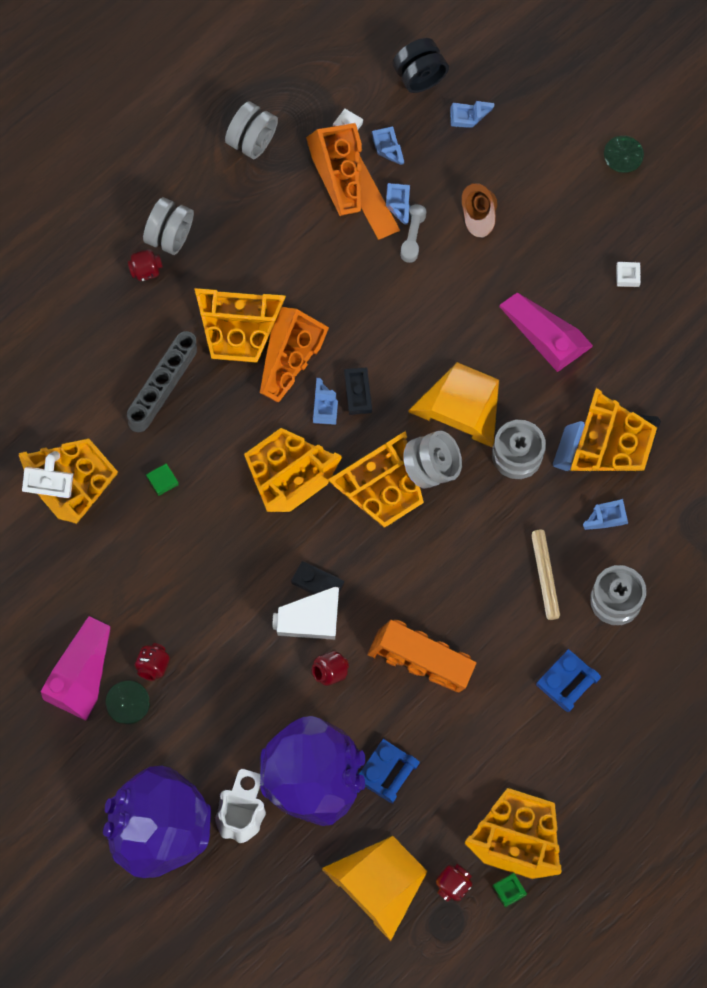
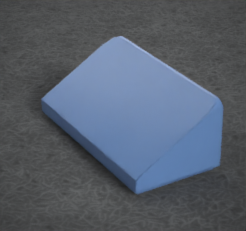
(568, 446)

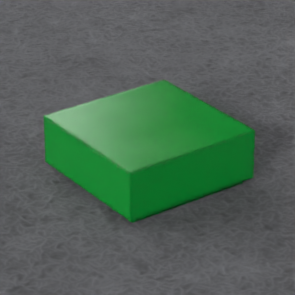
(162, 479)
(509, 890)

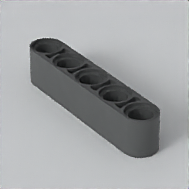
(162, 391)

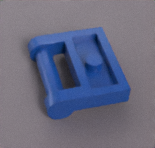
(562, 675)
(382, 764)

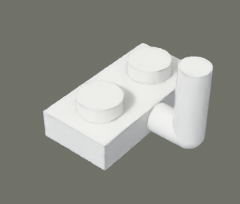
(46, 480)

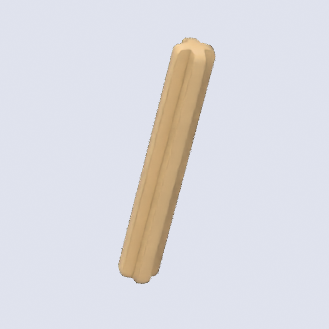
(545, 574)

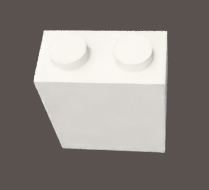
(309, 617)

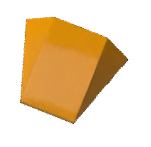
(237, 322)
(463, 401)
(613, 438)
(289, 470)
(90, 476)
(381, 483)
(519, 836)
(380, 881)

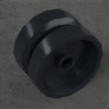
(420, 65)

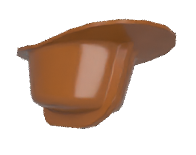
(479, 209)

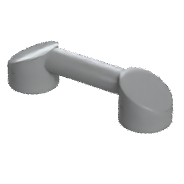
(410, 248)

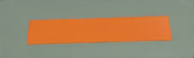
(375, 206)

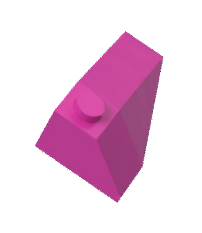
(551, 336)
(78, 673)

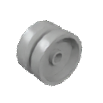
(251, 130)
(168, 226)
(518, 449)
(432, 459)
(618, 595)

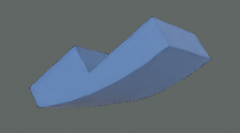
(469, 115)
(386, 145)
(398, 201)
(325, 404)
(607, 515)

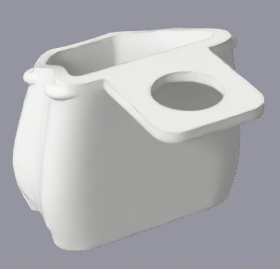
(240, 811)

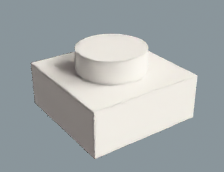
(348, 117)
(628, 274)

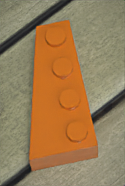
(422, 655)

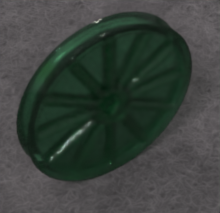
(623, 154)
(127, 702)

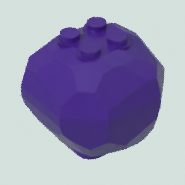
(312, 771)
(156, 823)

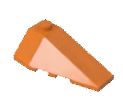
(338, 162)
(290, 346)

